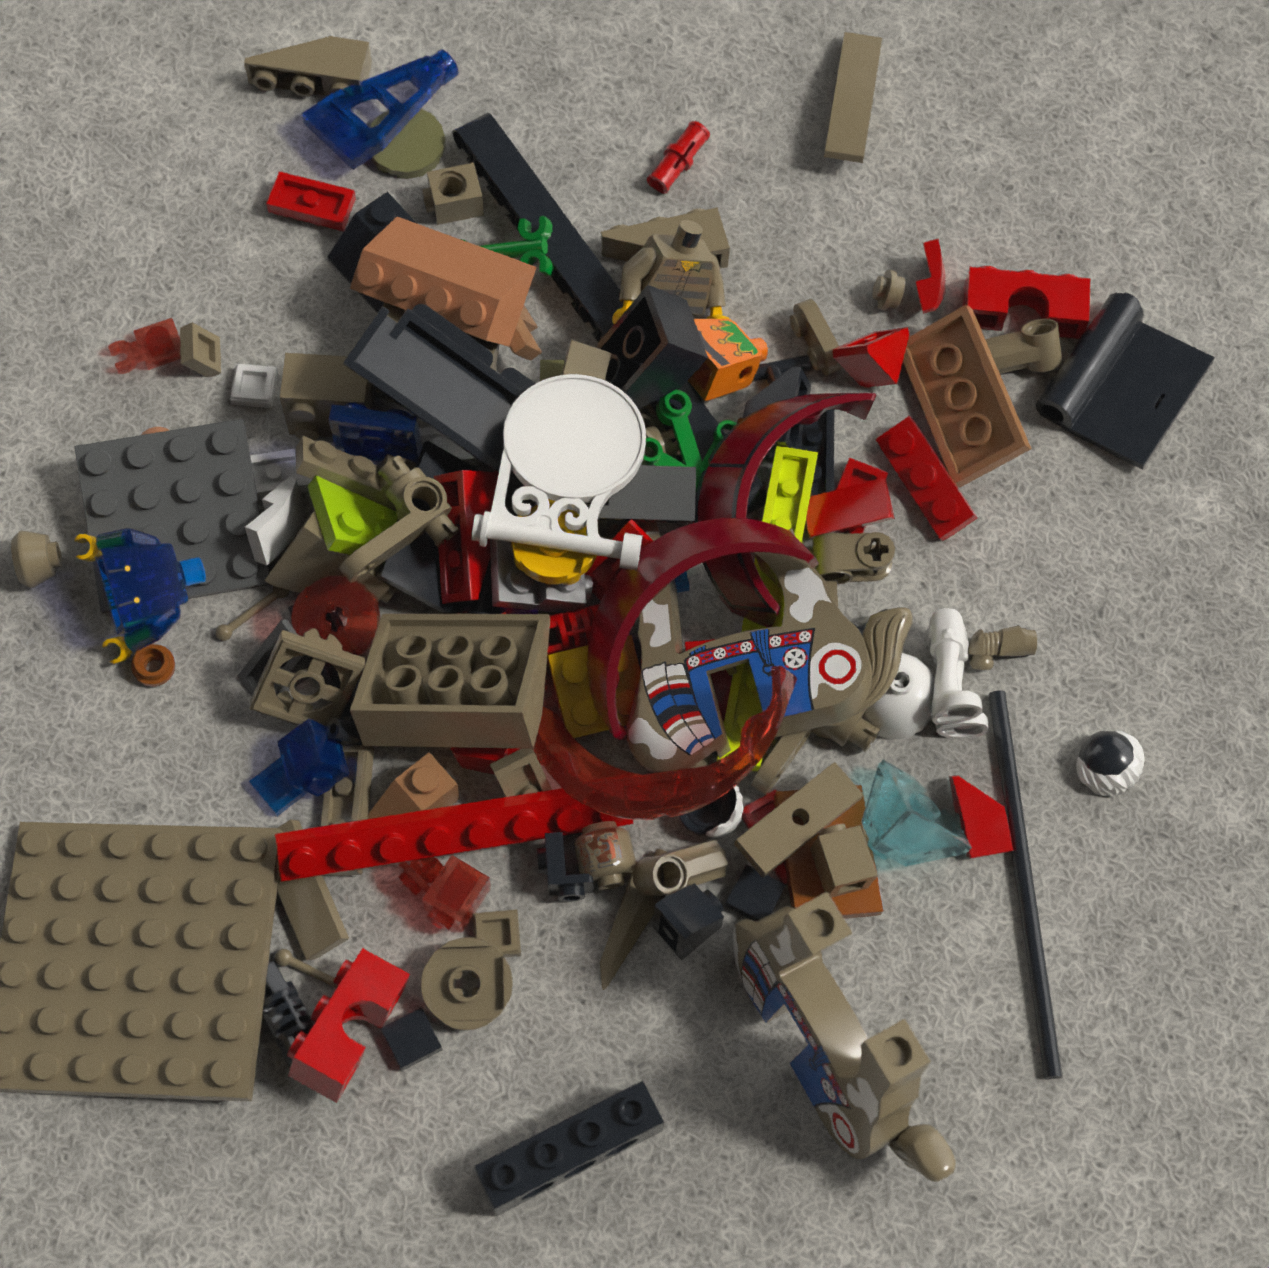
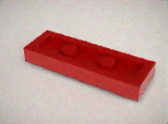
(926, 478)

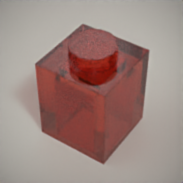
(455, 895)

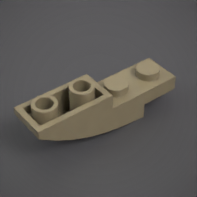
(345, 470)

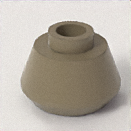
(34, 557)

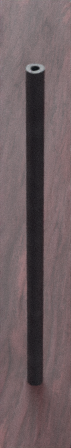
(1025, 887)

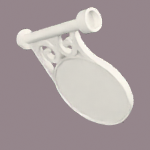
(573, 445)

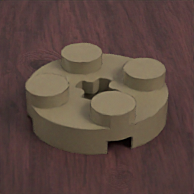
(486, 1001)

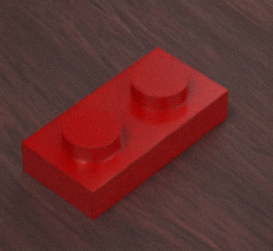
(311, 201)

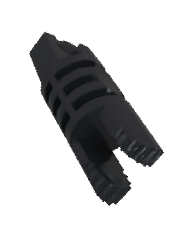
(284, 1011)

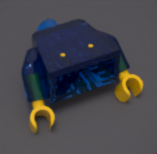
(141, 585)

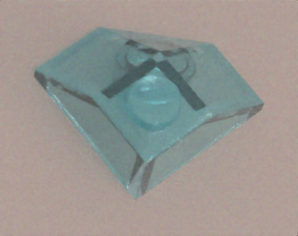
(907, 823)

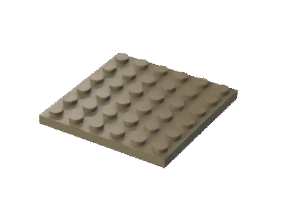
(136, 960)

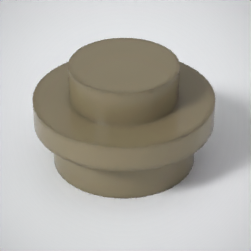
(888, 290)

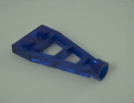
(350, 136)

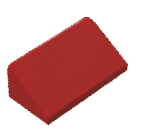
(849, 508)

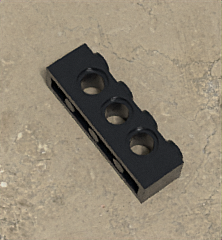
(569, 1148)

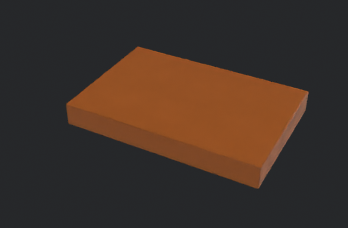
(804, 879)

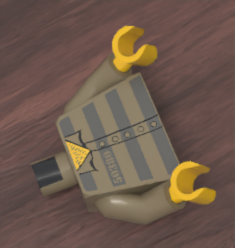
(678, 266)

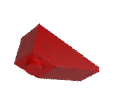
(462, 559)

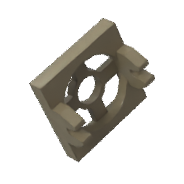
(299, 709)

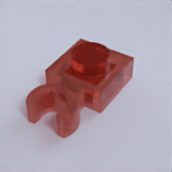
(155, 345)

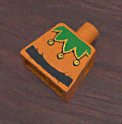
(730, 360)

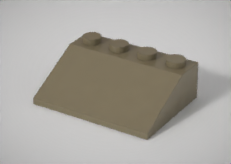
(454, 681)

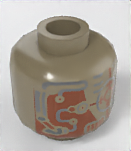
(605, 854)

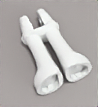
(953, 710)

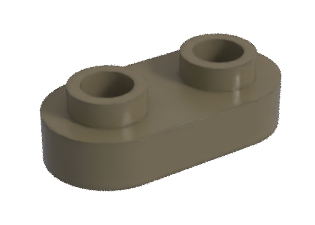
(811, 324)

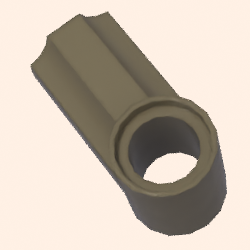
(1032, 348)
(681, 868)

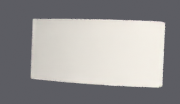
(278, 523)

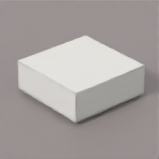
(253, 385)

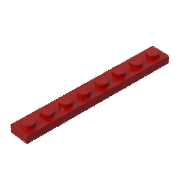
(432, 833)

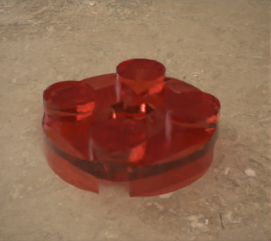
(358, 606)

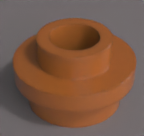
(149, 654)

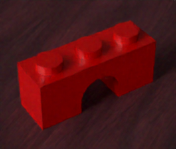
(1054, 297)
(327, 1055)

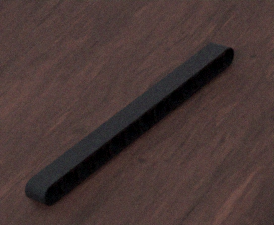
(574, 263)

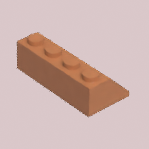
(453, 277)

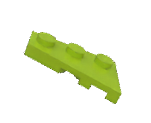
(347, 517)

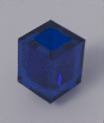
(312, 759)

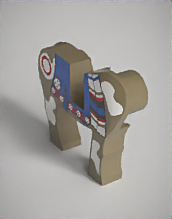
(837, 669)
(853, 1081)

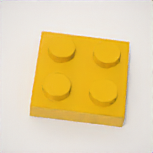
(573, 690)

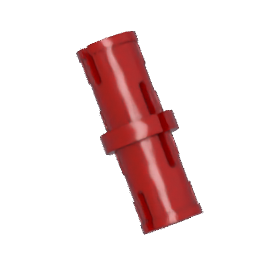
(678, 157)

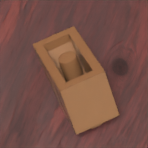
(418, 788)

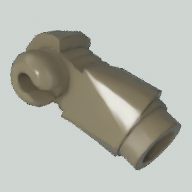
(1005, 642)

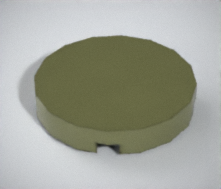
(414, 149)

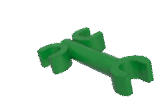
(531, 249)

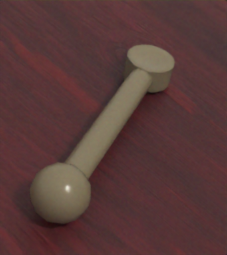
(224, 632)
(284, 957)

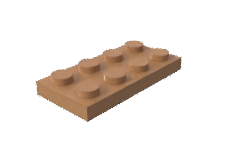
(964, 397)

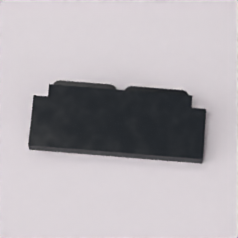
(441, 379)

